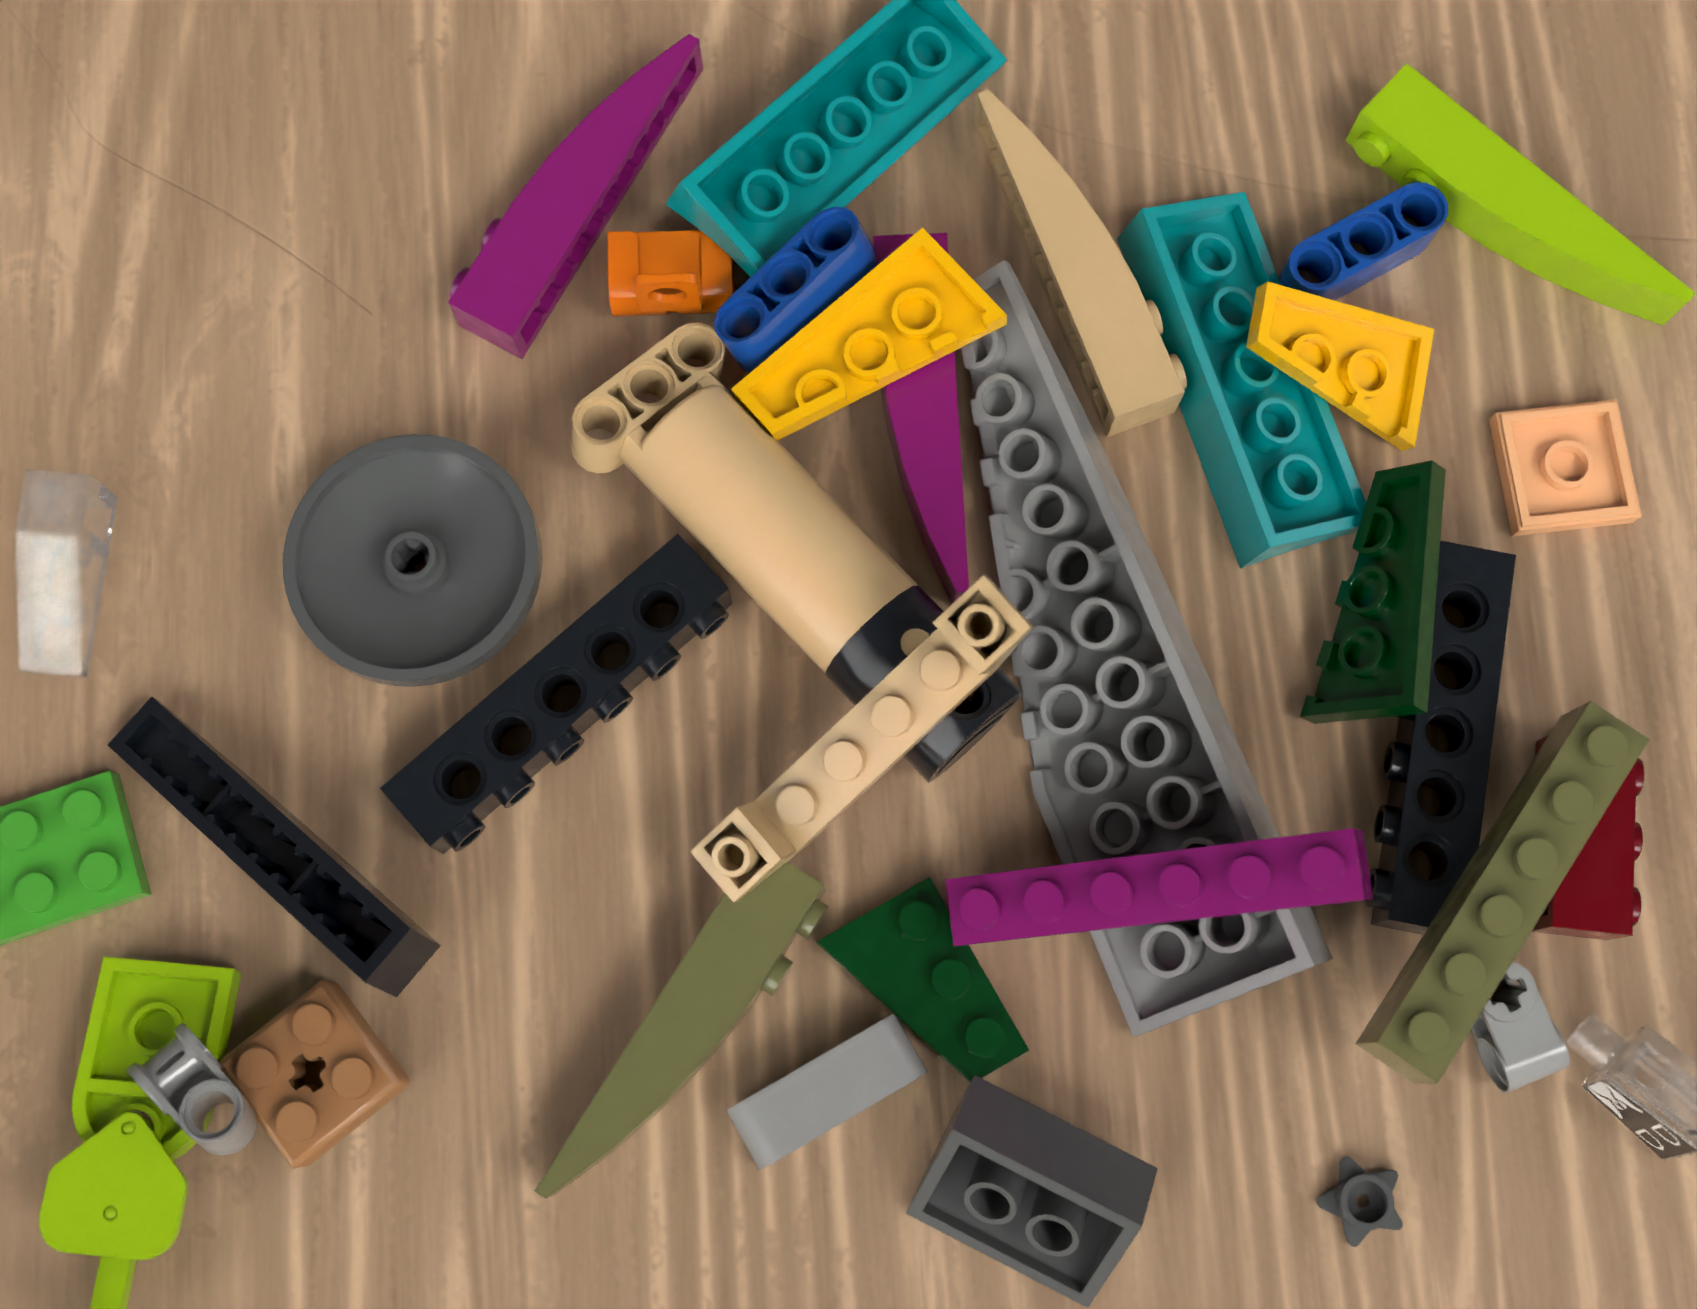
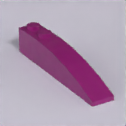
(567, 204)
(927, 451)

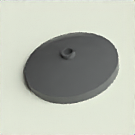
(380, 516)

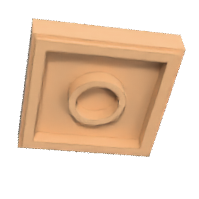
(1564, 467)

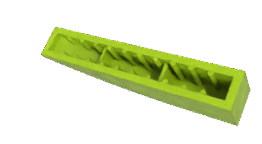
(1507, 200)

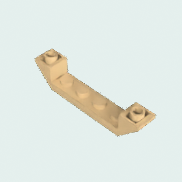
(862, 746)

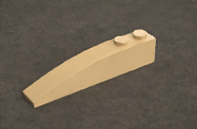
(1084, 277)

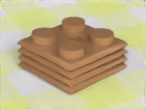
(271, 1069)

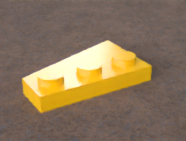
(1348, 356)

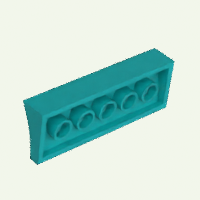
(837, 127)
(1256, 430)

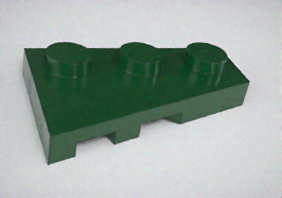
(936, 988)

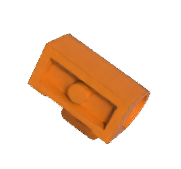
(667, 273)

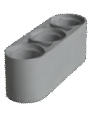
(826, 1091)

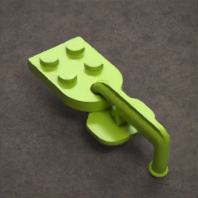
(121, 1186)

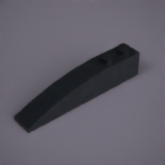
(276, 849)

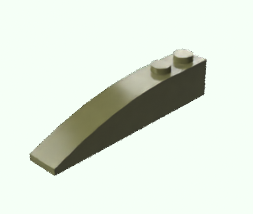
(694, 1014)

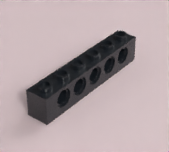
(1481, 587)
(425, 785)

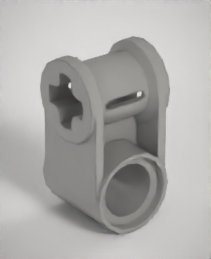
(1517, 1034)
(188, 1084)

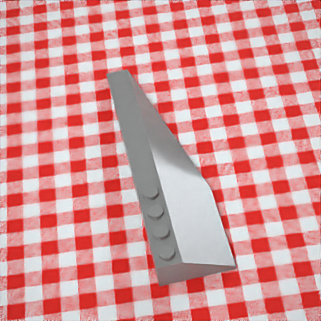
(1111, 684)

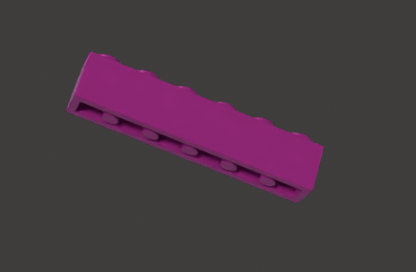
(1161, 887)

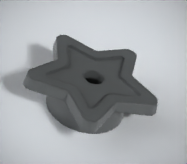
(1380, 1206)

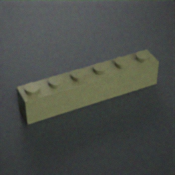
(1502, 894)

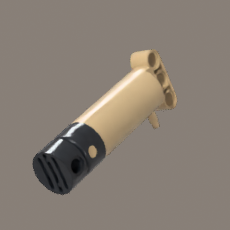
(773, 529)

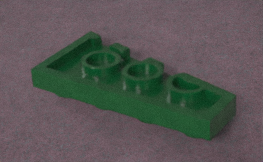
(1388, 604)

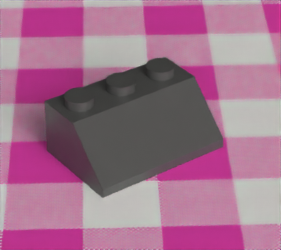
(1033, 1192)

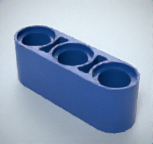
(1380, 230)
(795, 286)

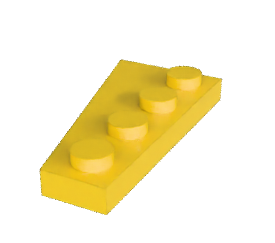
(878, 331)

